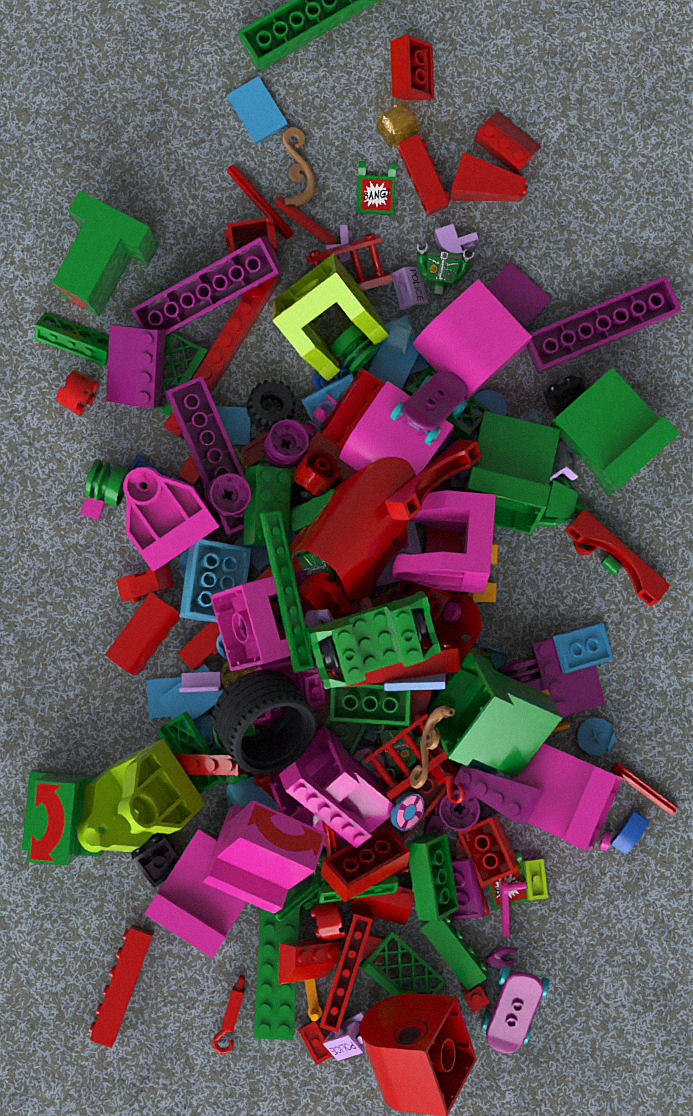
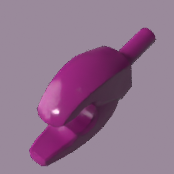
(434, 821)
(496, 957)

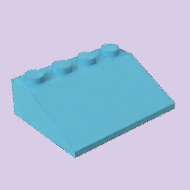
(210, 570)

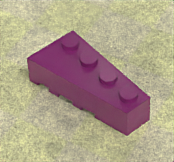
(503, 795)

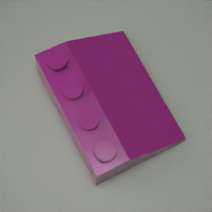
(135, 366)
(568, 691)

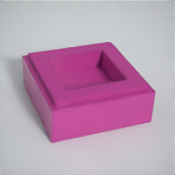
(92, 508)

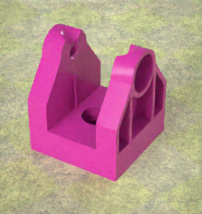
(164, 516)
(448, 570)
(249, 623)

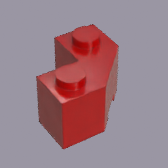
(141, 584)

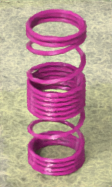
(320, 414)

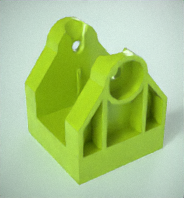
(310, 297)
(137, 799)

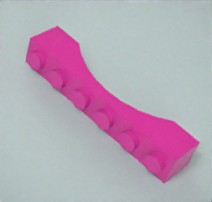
(308, 793)

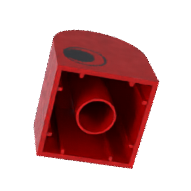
(418, 1051)

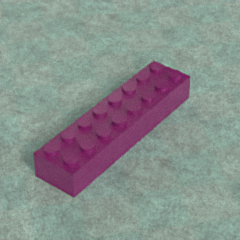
(210, 287)
(602, 324)
(206, 439)

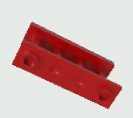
(380, 276)
(393, 786)

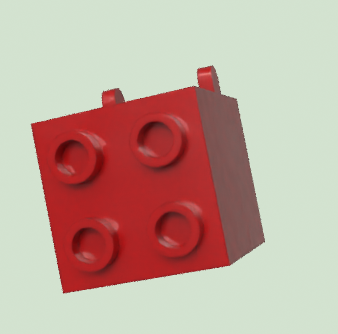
(249, 231)

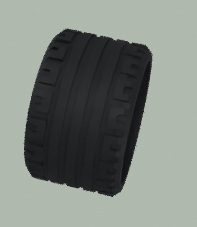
(281, 742)

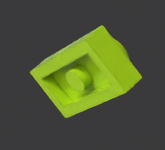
(535, 878)

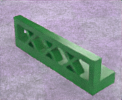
(71, 340)

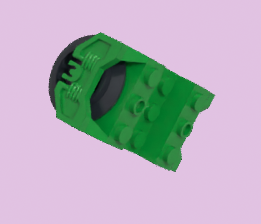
(373, 640)

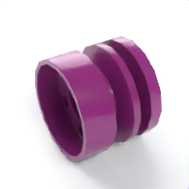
(289, 435)
(237, 500)
(521, 672)
(452, 817)

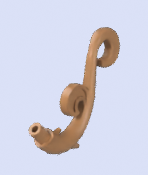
(302, 166)
(429, 740)

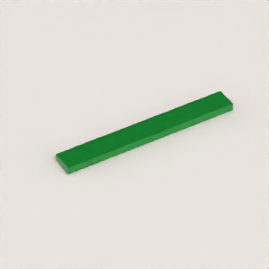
(287, 591)

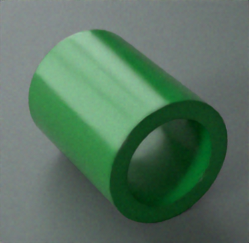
(611, 564)

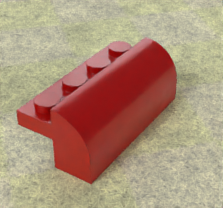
(351, 407)
(322, 592)
(143, 634)

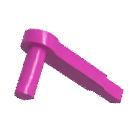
(504, 889)

